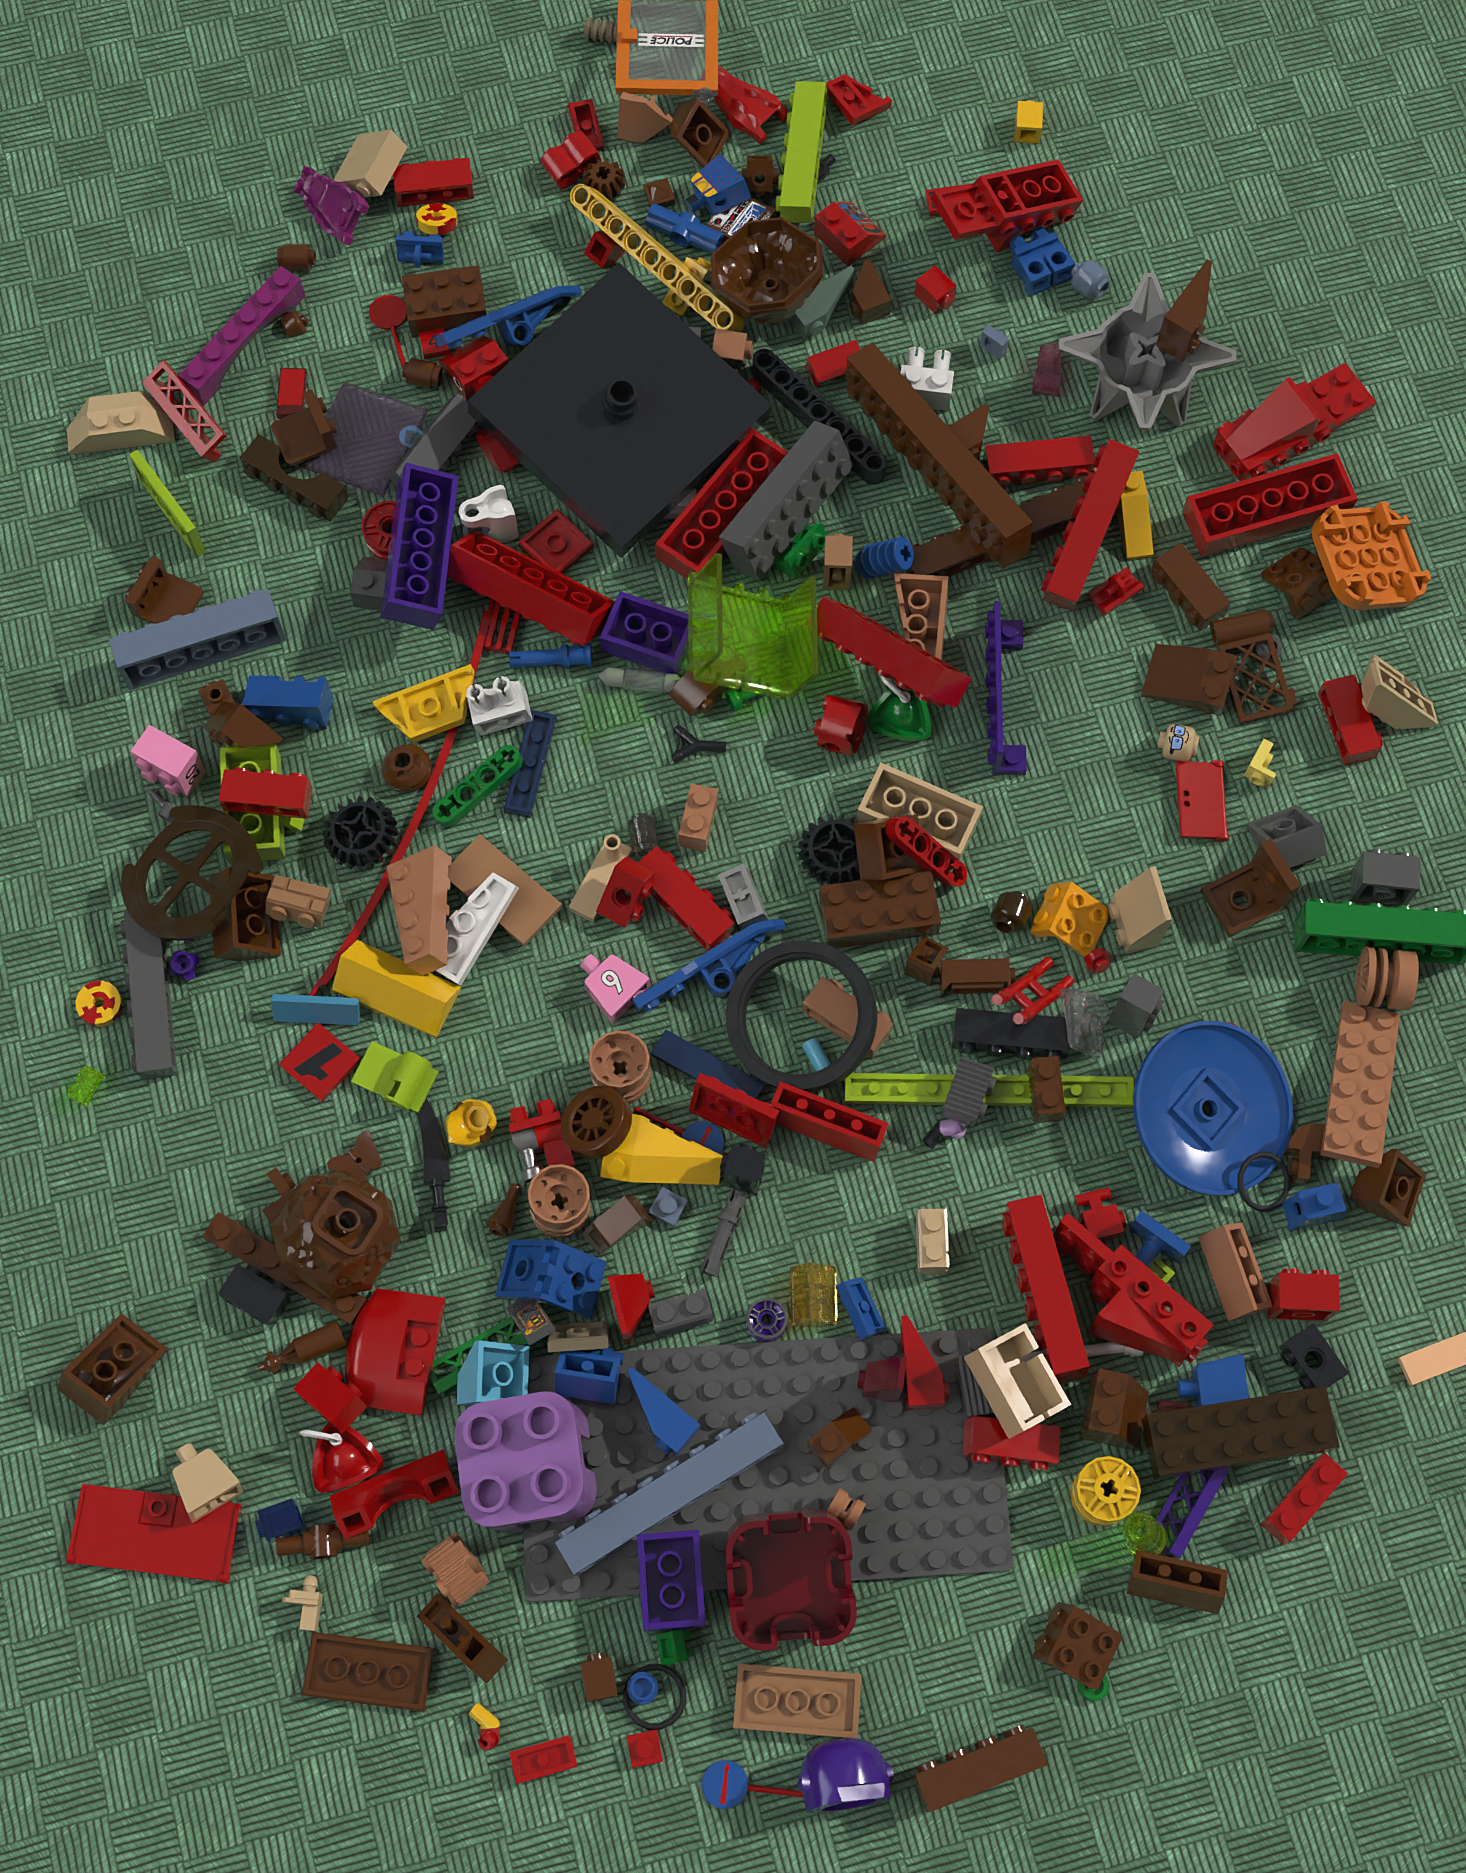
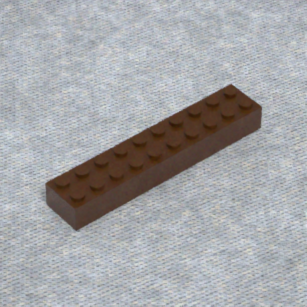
(938, 456)

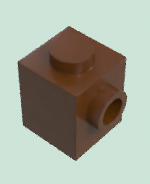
(214, 694)

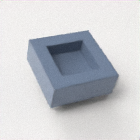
(994, 342)
(668, 1207)

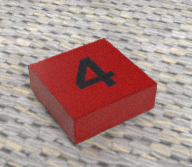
(429, 345)

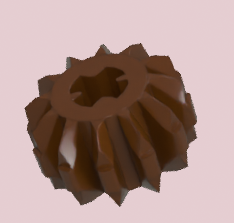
(605, 178)

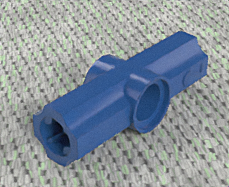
(683, 229)

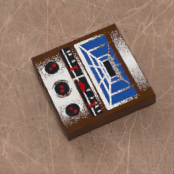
(735, 217)

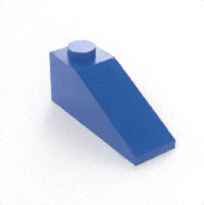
(666, 1419)

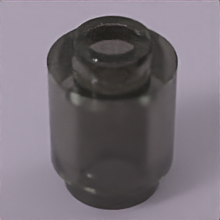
(642, 834)

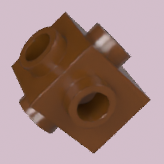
(760, 165)

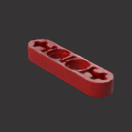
(925, 855)

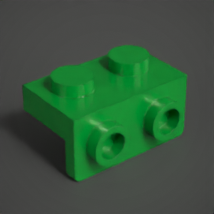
(801, 550)

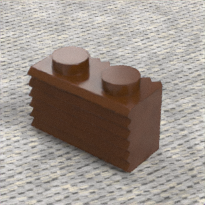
(1046, 1089)

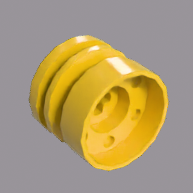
(1088, 1495)

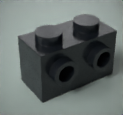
(743, 1168)

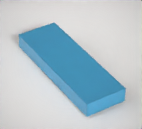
(315, 1009)

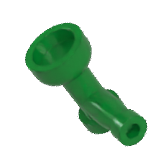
(736, 699)

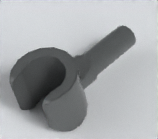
(164, 813)

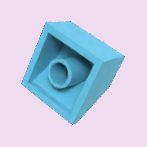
(493, 1373)

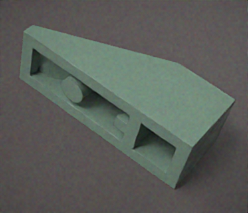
(822, 304)

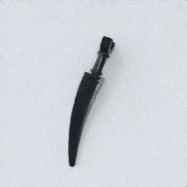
(435, 1163)

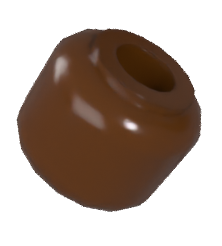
(294, 324)

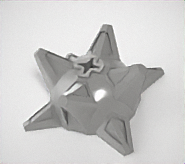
(1133, 366)

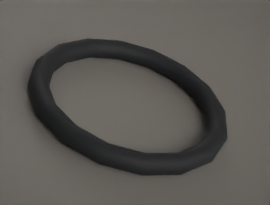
(1240, 1176)
(659, 1726)

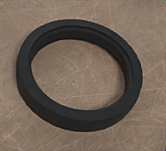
(756, 970)

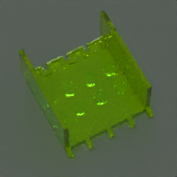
(751, 636)

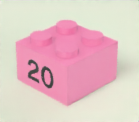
(168, 762)

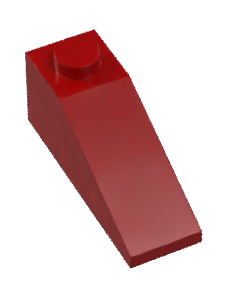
(922, 1375)

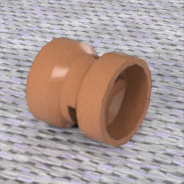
(839, 1505)

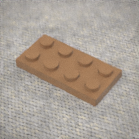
(797, 1701)

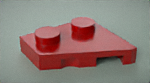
(855, 99)

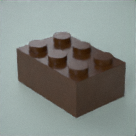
(443, 298)

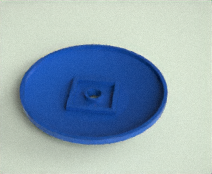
(1247, 1102)

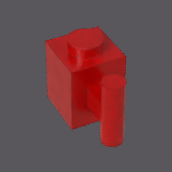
(1103, 1222)

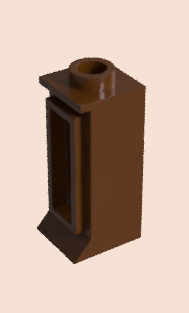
(975, 976)

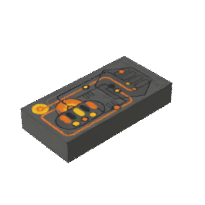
(530, 1320)

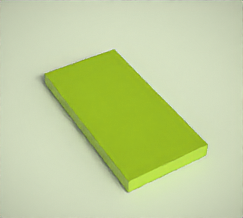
(167, 503)

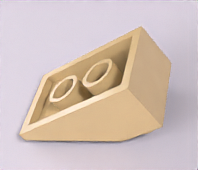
(1140, 912)

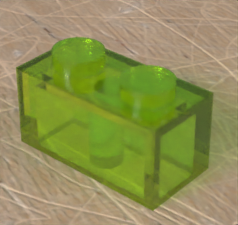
(85, 1086)

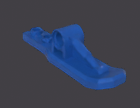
(523, 315)
(722, 961)

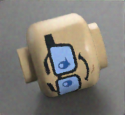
(1178, 742)

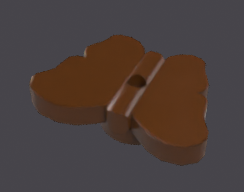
(364, 1150)

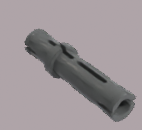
(725, 1228)

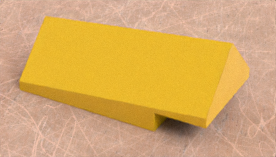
(394, 988)

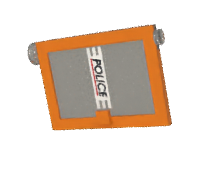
(667, 48)

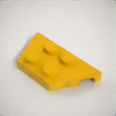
(430, 705)

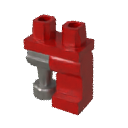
(539, 1134)

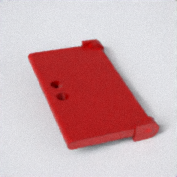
(1206, 800)

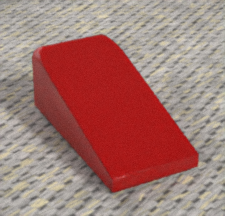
(584, 118)

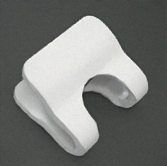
(495, 515)

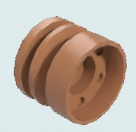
(1393, 979)
(621, 1053)
(555, 1185)

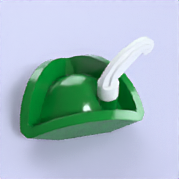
(900, 714)

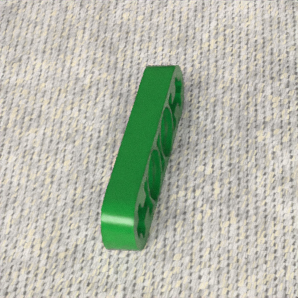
(480, 789)

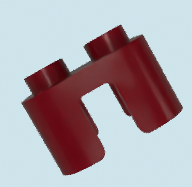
(789, 1578)

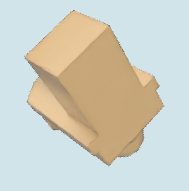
(311, 1603)

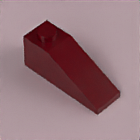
(883, 1379)

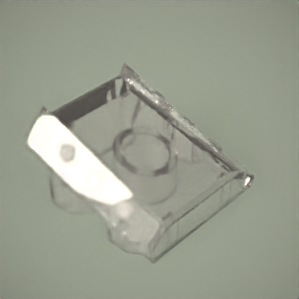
(1085, 1020)

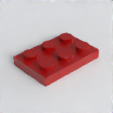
(733, 1110)

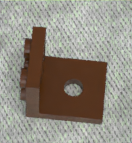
(1263, 882)

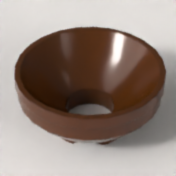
(411, 776)

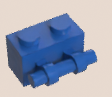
(589, 1374)

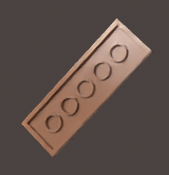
(1360, 1084)

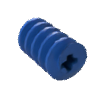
(884, 558)

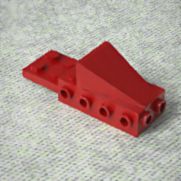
(1009, 203)
(1291, 422)
(1131, 1314)

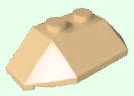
(119, 423)
(1395, 698)

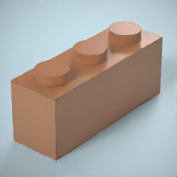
(839, 1013)
(1235, 1271)

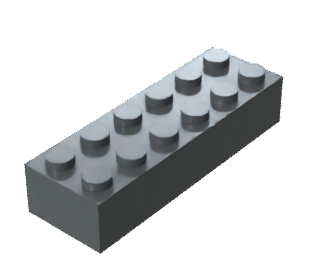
(786, 500)

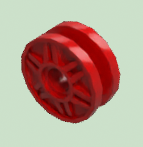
(374, 528)

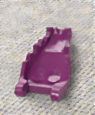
(332, 203)

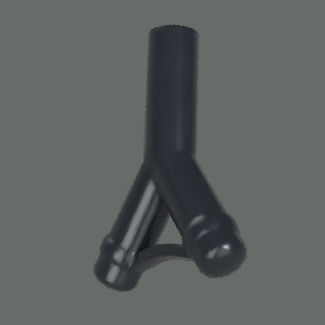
(693, 745)

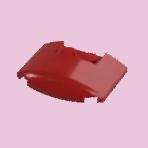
(394, 1350)

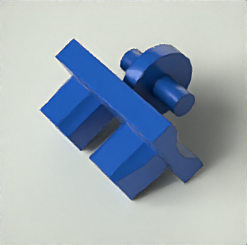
(419, 248)

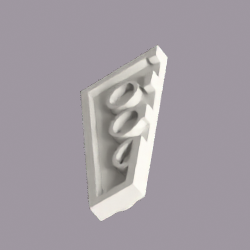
(474, 924)

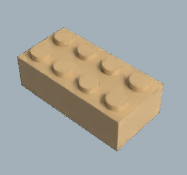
(940, 813)

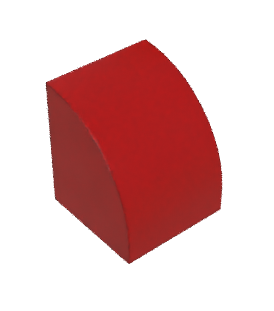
(603, 250)

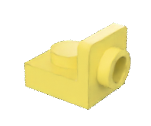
(1257, 770)

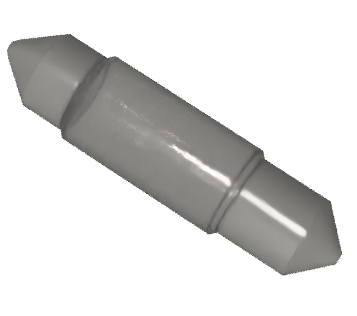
(639, 679)

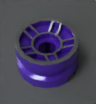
(775, 1311)

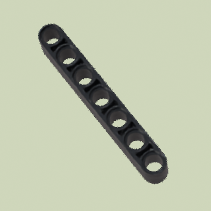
(815, 405)

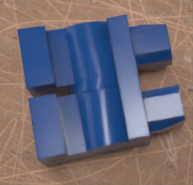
(1041, 261)

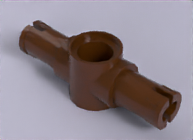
(319, 1542)

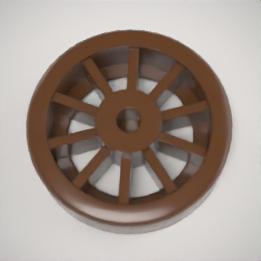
(601, 1126)

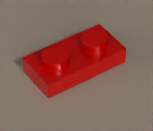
(543, 1759)

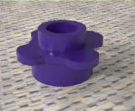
(178, 959)

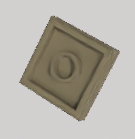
(579, 1336)

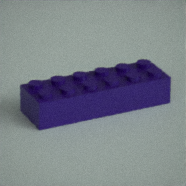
(419, 546)

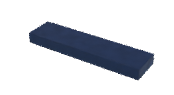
(534, 752)
(693, 1061)

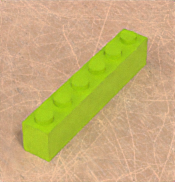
(803, 152)

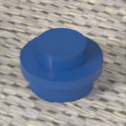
(642, 1688)

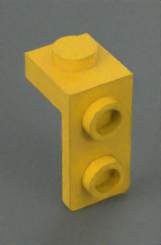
(702, 269)

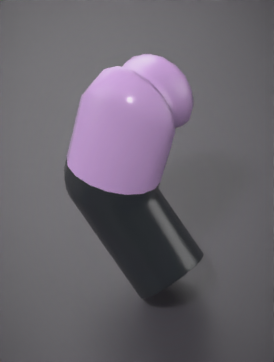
(942, 1129)

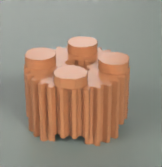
(456, 1569)

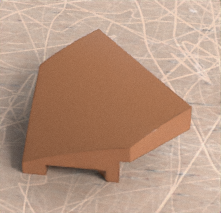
(640, 118)

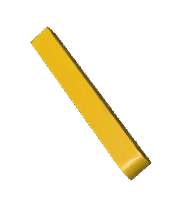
(646, 253)

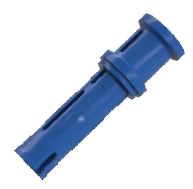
(564, 656)

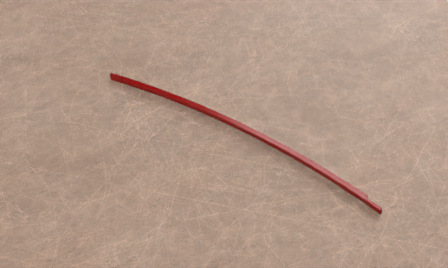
(415, 821)

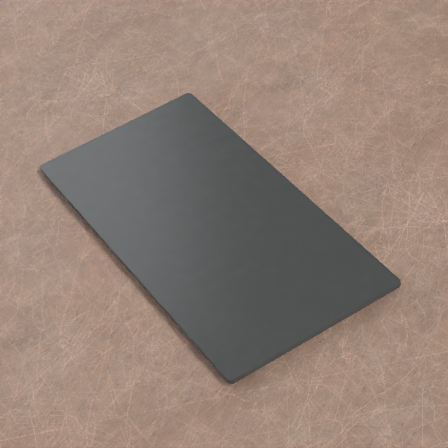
(922, 1499)

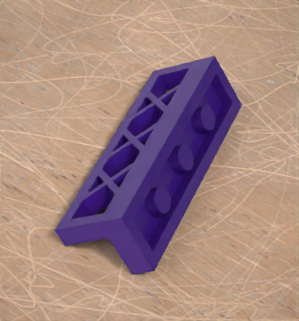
(1195, 1512)

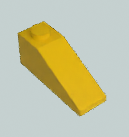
(1135, 518)

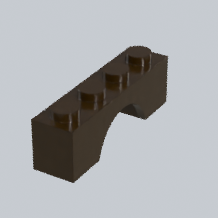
(319, 494)

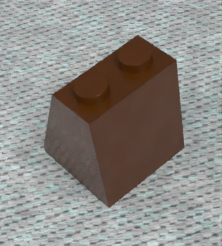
(1114, 1410)

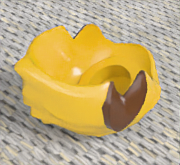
(470, 1123)

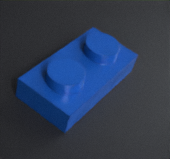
(861, 1308)

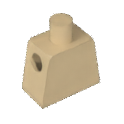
(203, 1481)

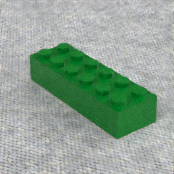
(1348, 928)

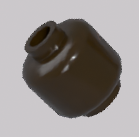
(1011, 912)

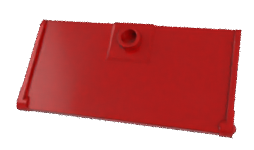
(152, 1534)

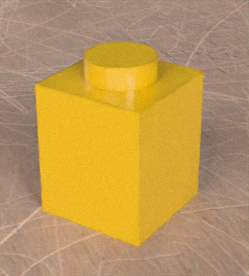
(1028, 122)

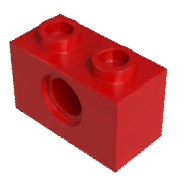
(615, 902)

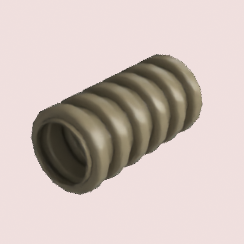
(600, 30)

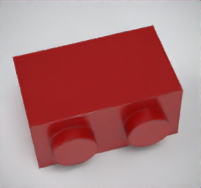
(330, 1397)

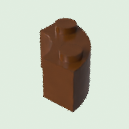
(695, 695)

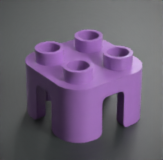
(524, 1461)

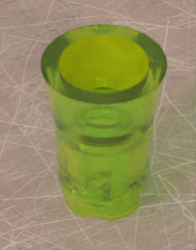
(1151, 1541)

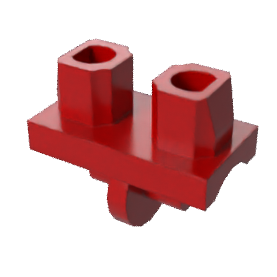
(1115, 591)

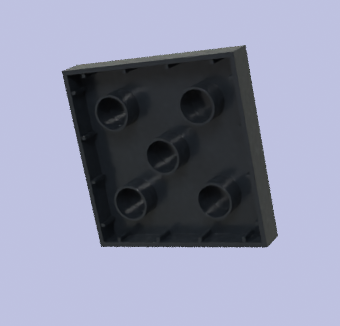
(619, 409)

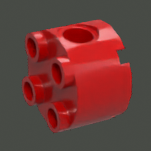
(841, 725)

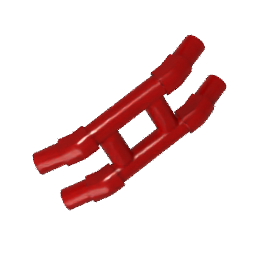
(1029, 981)

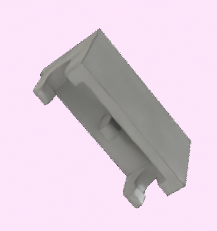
(743, 896)

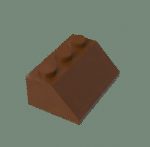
(243, 927)

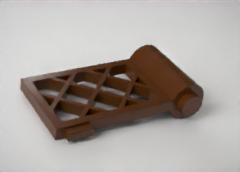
(1246, 631)

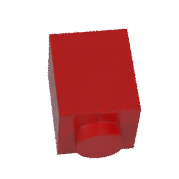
(935, 290)

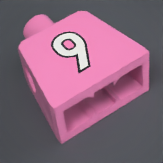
(613, 984)

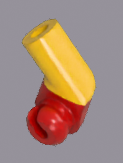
(488, 1727)

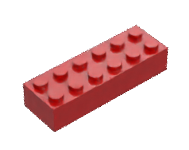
(1267, 504)
(1092, 520)
(696, 531)
(528, 587)
(890, 654)
(1045, 1288)

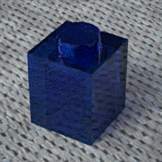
(280, 1520)

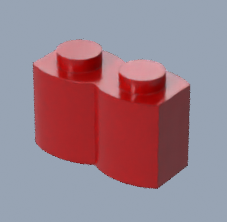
(569, 160)

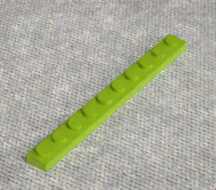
(1007, 1091)

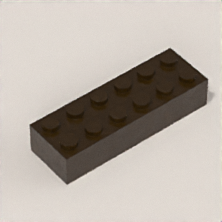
(1240, 1433)

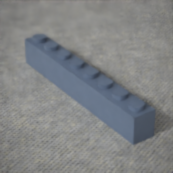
(668, 1494)

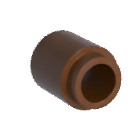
(296, 257)
(422, 373)

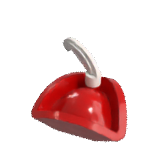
(341, 1458)

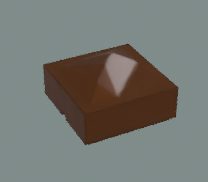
(659, 193)

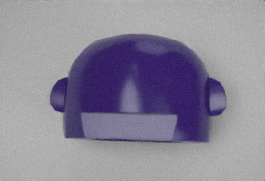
(844, 1776)

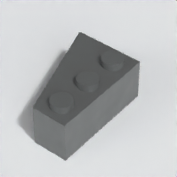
(1137, 1006)

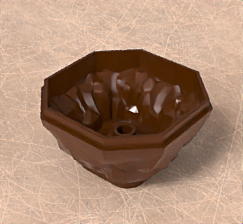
(767, 270)
(320, 1249)

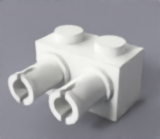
(931, 383)
(498, 707)

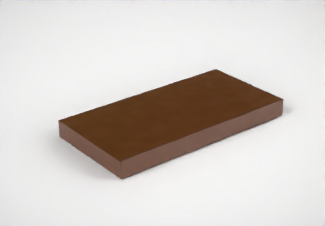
(368, 1671)

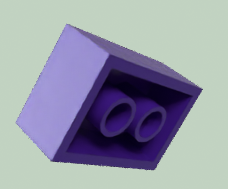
(646, 634)
(671, 1581)

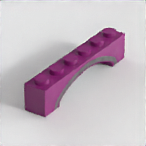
(275, 297)

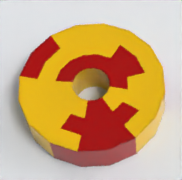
(436, 219)
(107, 1012)

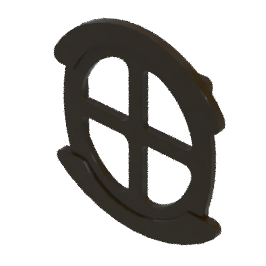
(189, 819)

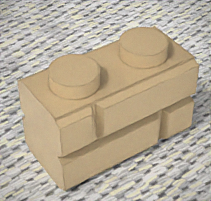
(932, 1241)

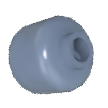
(1090, 279)

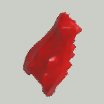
(747, 105)

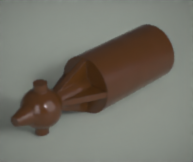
(306, 1347)

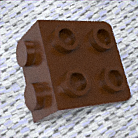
(305, 432)
(1301, 579)
(160, 594)
(1077, 1644)

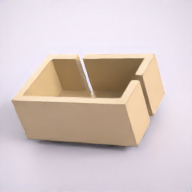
(1016, 1389)

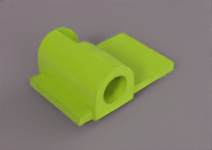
(396, 1077)

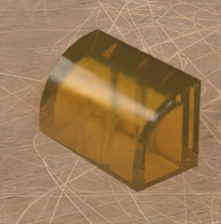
(813, 1295)

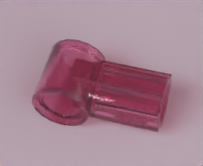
(1047, 376)

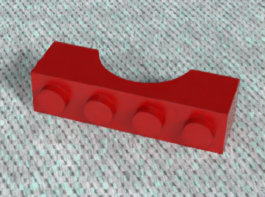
(362, 1504)

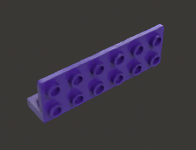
(1001, 635)

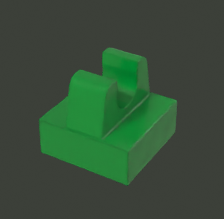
(672, 1646)

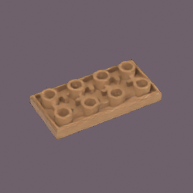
(531, 905)

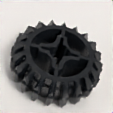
(367, 845)
(826, 853)

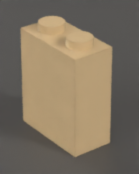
(371, 162)

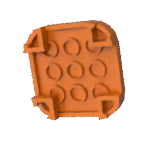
(1369, 557)

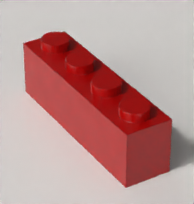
(1039, 460)
(686, 901)
(828, 1121)

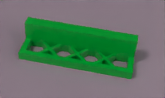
(449, 1383)

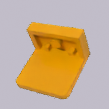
(1071, 917)

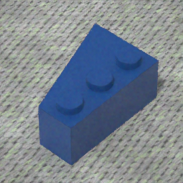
(289, 701)

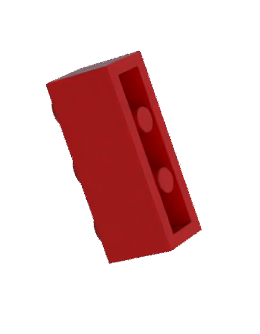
(433, 182)
(1349, 720)
(265, 793)
(987, 1441)
(1304, 1498)

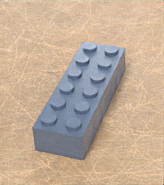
(197, 639)

